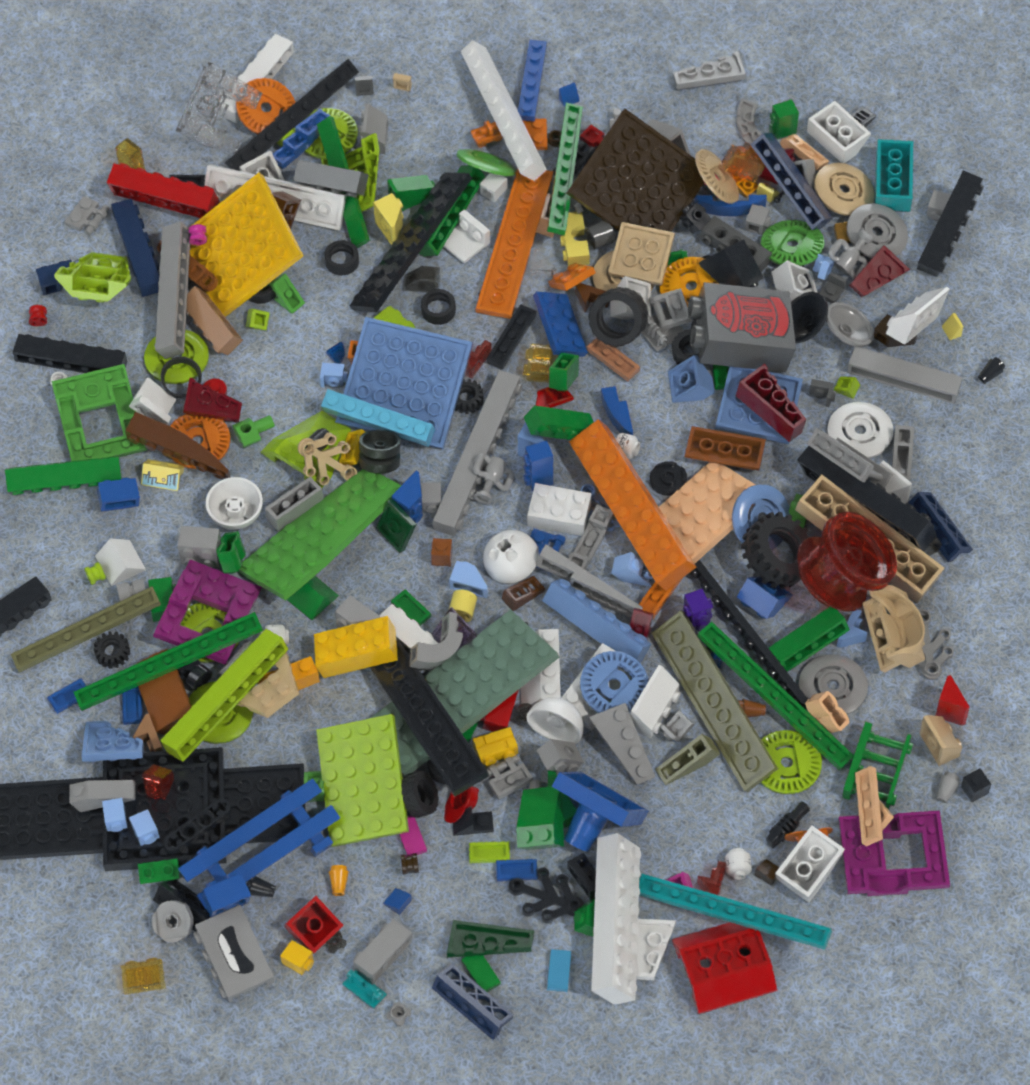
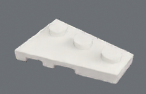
(651, 944)

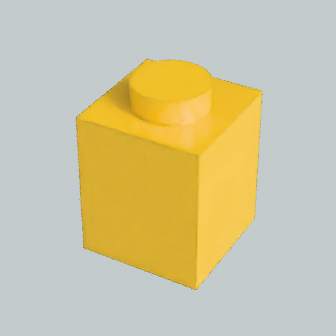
(297, 957)

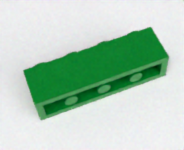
(556, 422)
(809, 638)

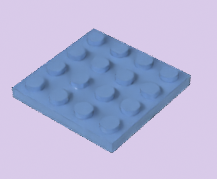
(739, 418)

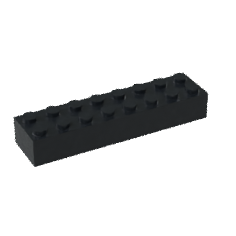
(886, 506)

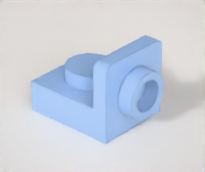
(823, 266)

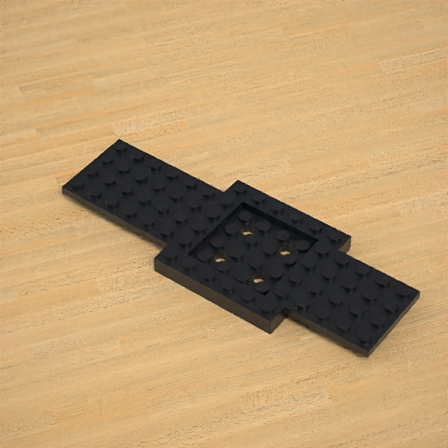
(43, 823)

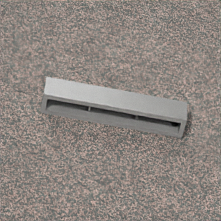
(904, 375)

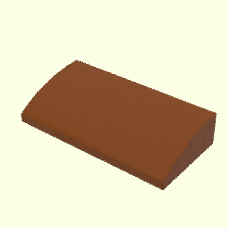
(725, 448)
(165, 699)

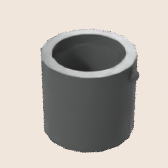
(600, 234)

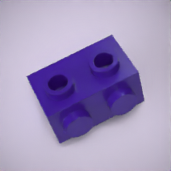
(698, 609)

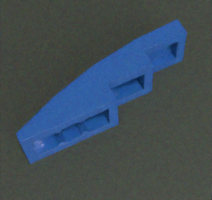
(300, 140)

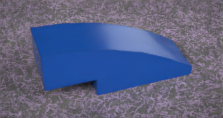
(616, 411)

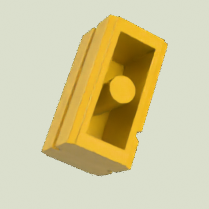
(495, 746)

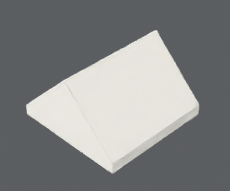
(263, 164)
(119, 560)

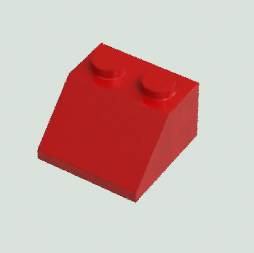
(313, 925)

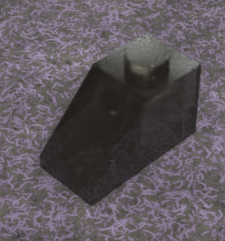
(422, 279)

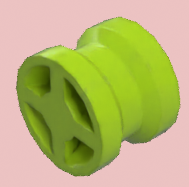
(95, 573)

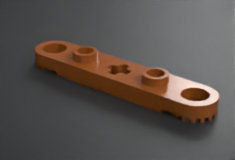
(198, 273)

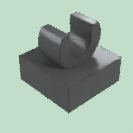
(364, 85)

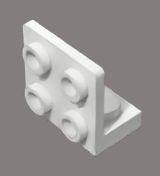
(467, 237)
(153, 401)

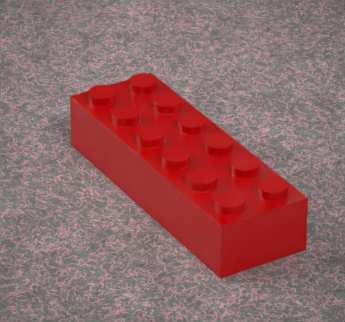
(161, 191)

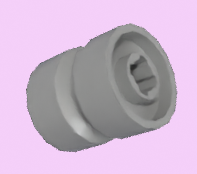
(126, 590)

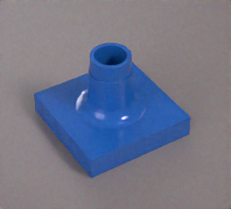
(595, 808)

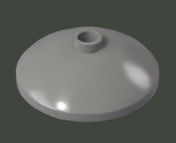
(849, 325)

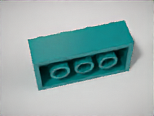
(894, 174)

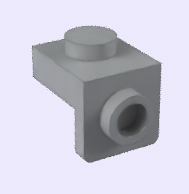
(677, 727)

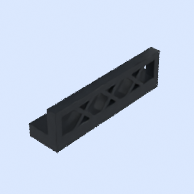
(167, 893)

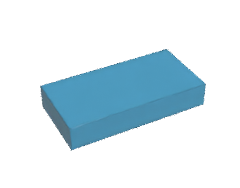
(559, 970)

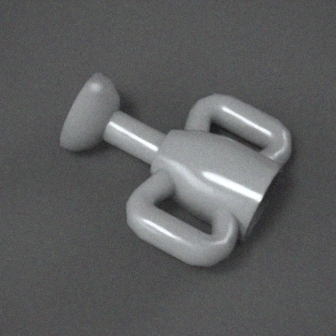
(850, 256)
(493, 472)

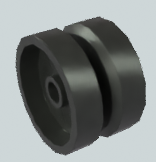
(379, 451)

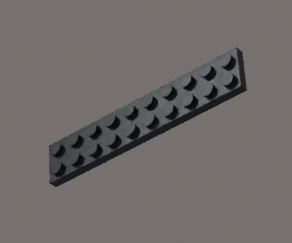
(410, 242)
(430, 723)

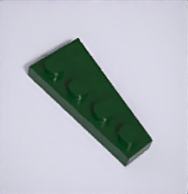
(487, 939)

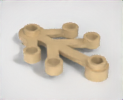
(324, 457)

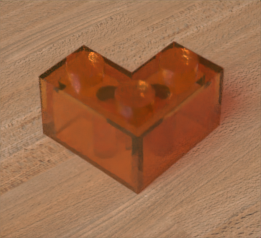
(743, 162)

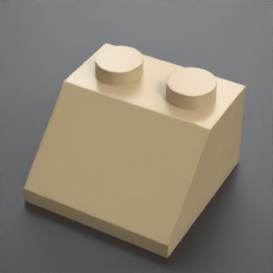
(940, 739)

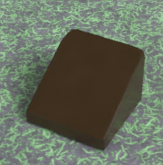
(766, 871)

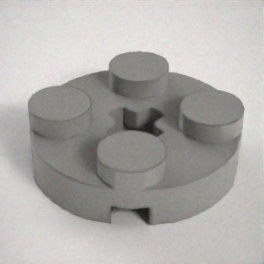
(164, 913)

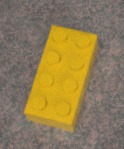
(355, 647)

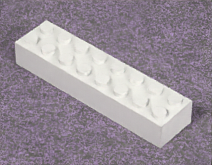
(616, 919)

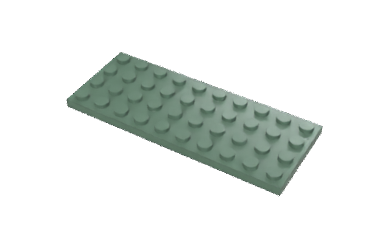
(478, 679)

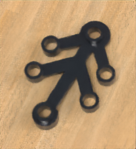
(547, 898)

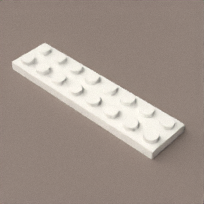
(315, 208)

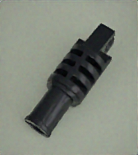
(787, 825)

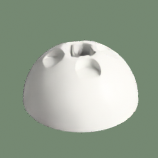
(234, 503)
(510, 556)
(556, 720)

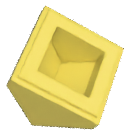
(765, 189)

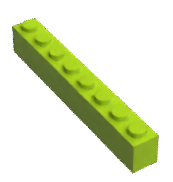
(224, 695)

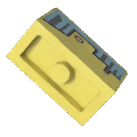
(161, 474)

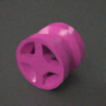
(197, 234)

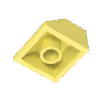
(389, 216)

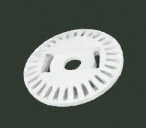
(860, 414)

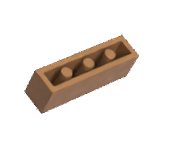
(211, 321)

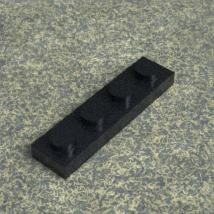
(511, 336)

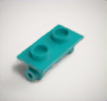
(363, 989)

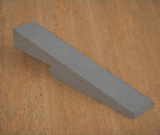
(586, 582)

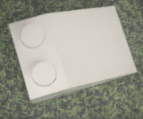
(809, 864)

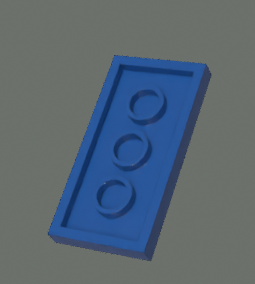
(560, 323)

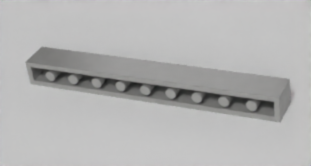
(482, 440)

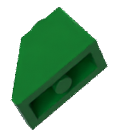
(585, 918)

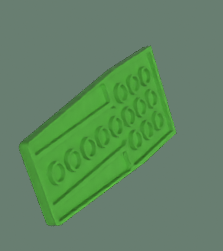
(318, 534)

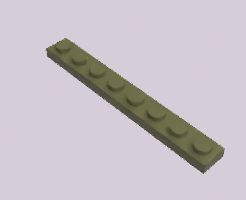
(85, 629)

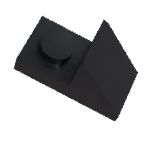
(473, 823)

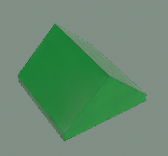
(313, 598)

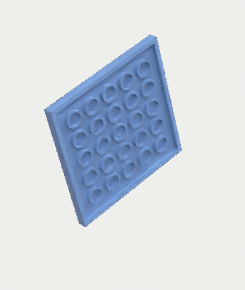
(408, 374)

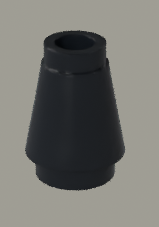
(991, 370)
(260, 887)

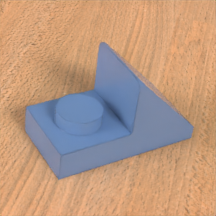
(855, 634)

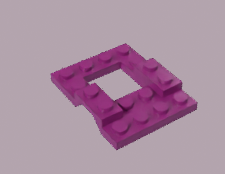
(210, 588)
(866, 865)

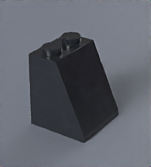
(733, 266)

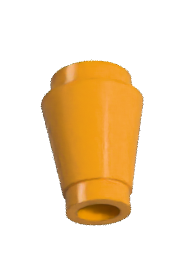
(338, 879)

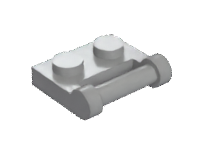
(676, 306)

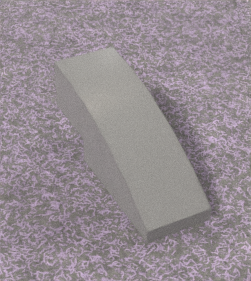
(903, 450)

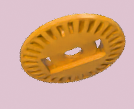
(674, 280)

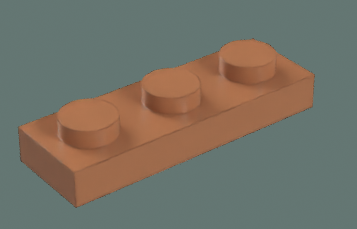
(613, 359)

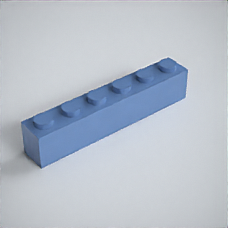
(595, 620)

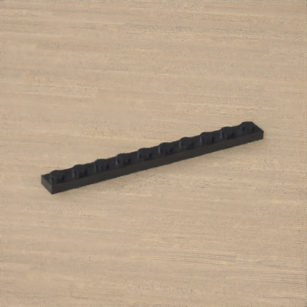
(294, 115)
(743, 628)

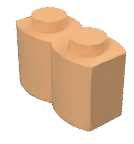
(826, 711)

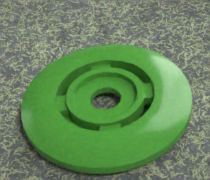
(486, 162)
(779, 234)

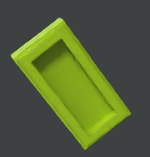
(489, 852)

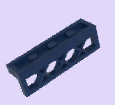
(951, 538)
(468, 1003)

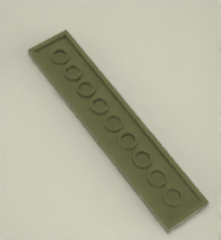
(714, 701)

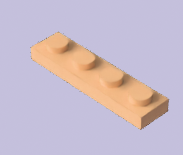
(868, 806)

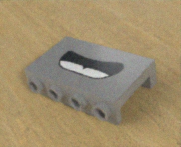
(233, 953)

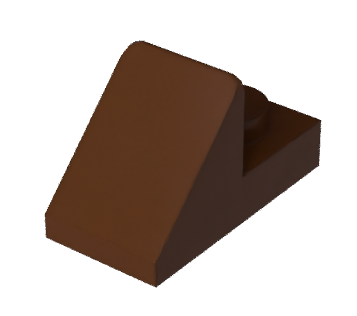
(587, 294)

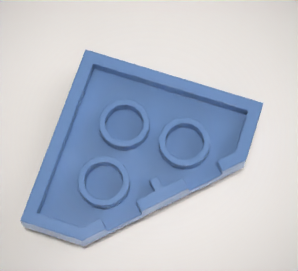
(108, 743)

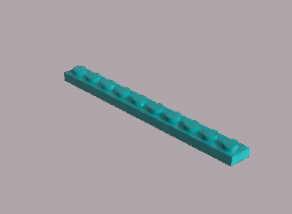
(734, 911)

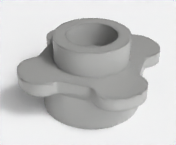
(398, 1008)

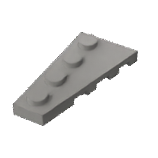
(709, 73)

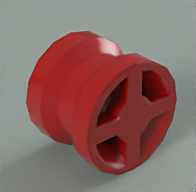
(37, 315)

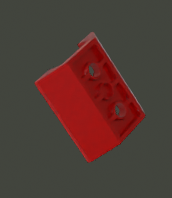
(731, 975)

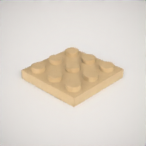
(641, 253)

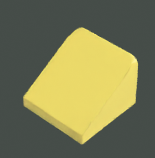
(953, 327)

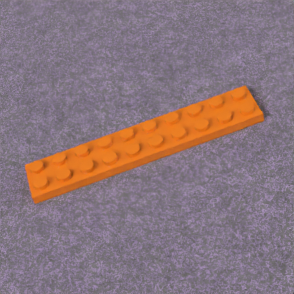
(513, 245)

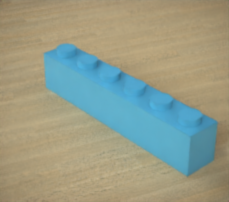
(378, 417)

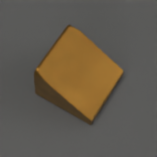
(840, 231)

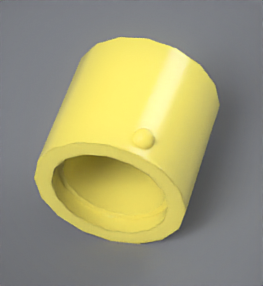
(464, 603)

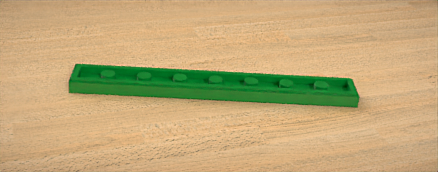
(336, 158)

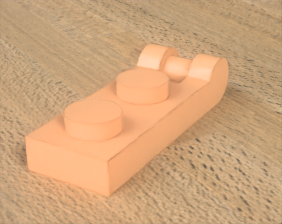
(804, 150)

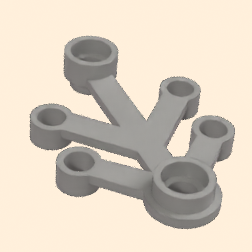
(930, 648)

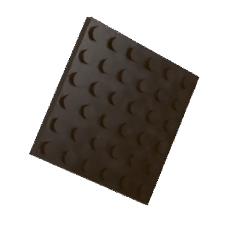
(637, 177)

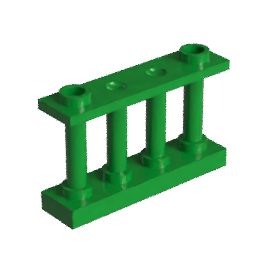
(868, 736)

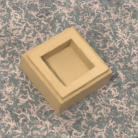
(402, 82)

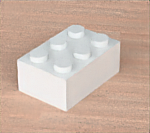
(559, 509)

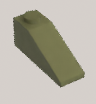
(688, 759)

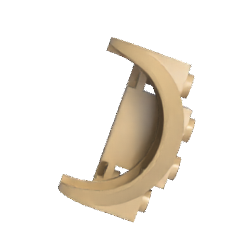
(896, 636)

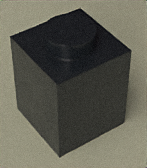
(976, 785)

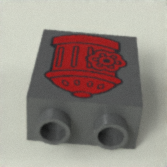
(742, 326)

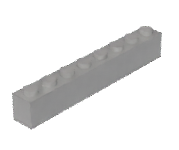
(172, 290)

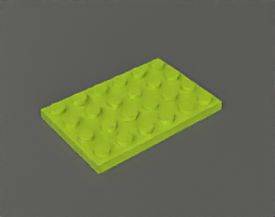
(363, 779)

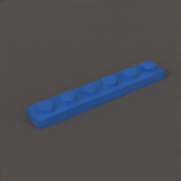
(532, 80)

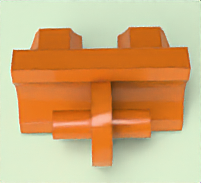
(486, 134)

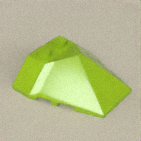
(364, 160)
(95, 276)
(286, 444)

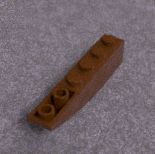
(173, 444)

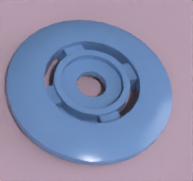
(765, 500)
(605, 668)

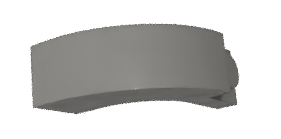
(430, 656)

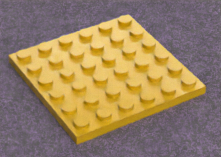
(245, 244)

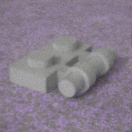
(83, 212)
(510, 781)

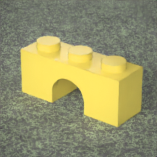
(575, 250)

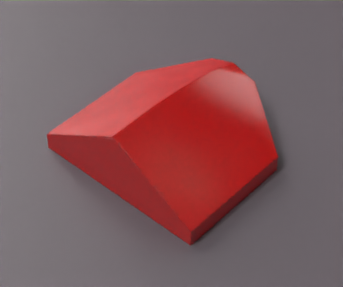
(552, 398)

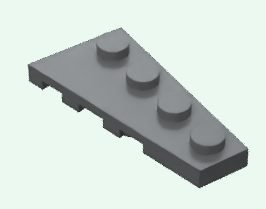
(622, 737)

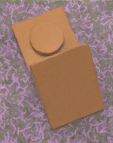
(148, 734)

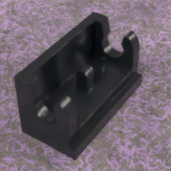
(583, 873)

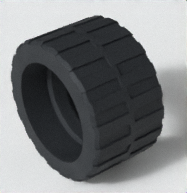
(603, 332)

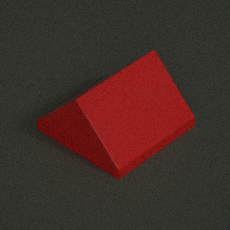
(952, 703)

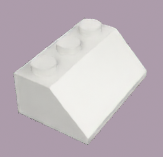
(838, 132)
(655, 702)

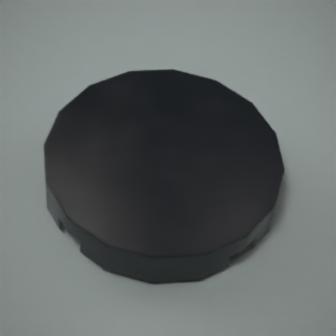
(662, 478)

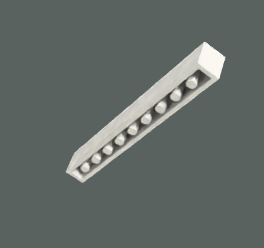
(503, 110)

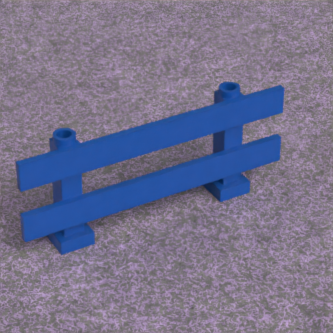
(290, 803)

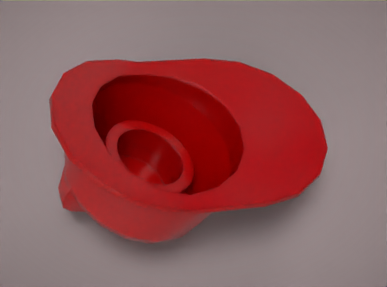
(457, 804)

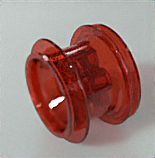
(846, 562)

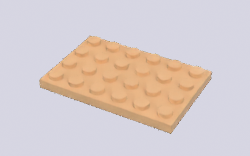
(704, 508)

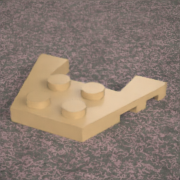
(273, 691)

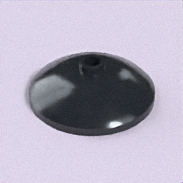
(808, 315)

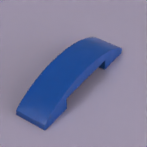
(722, 208)

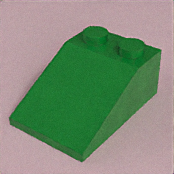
(540, 819)

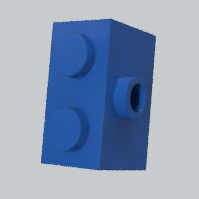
(118, 494)

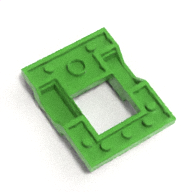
(92, 392)

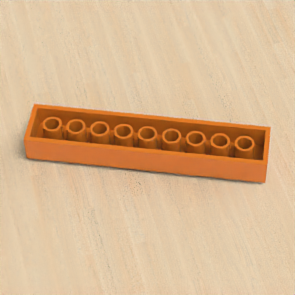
(632, 505)

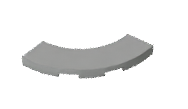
(746, 121)

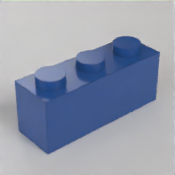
(538, 464)

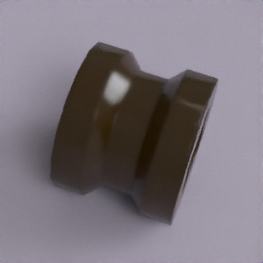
(409, 863)

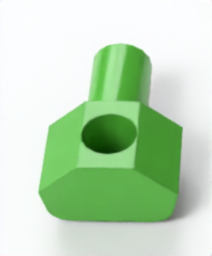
(253, 429)

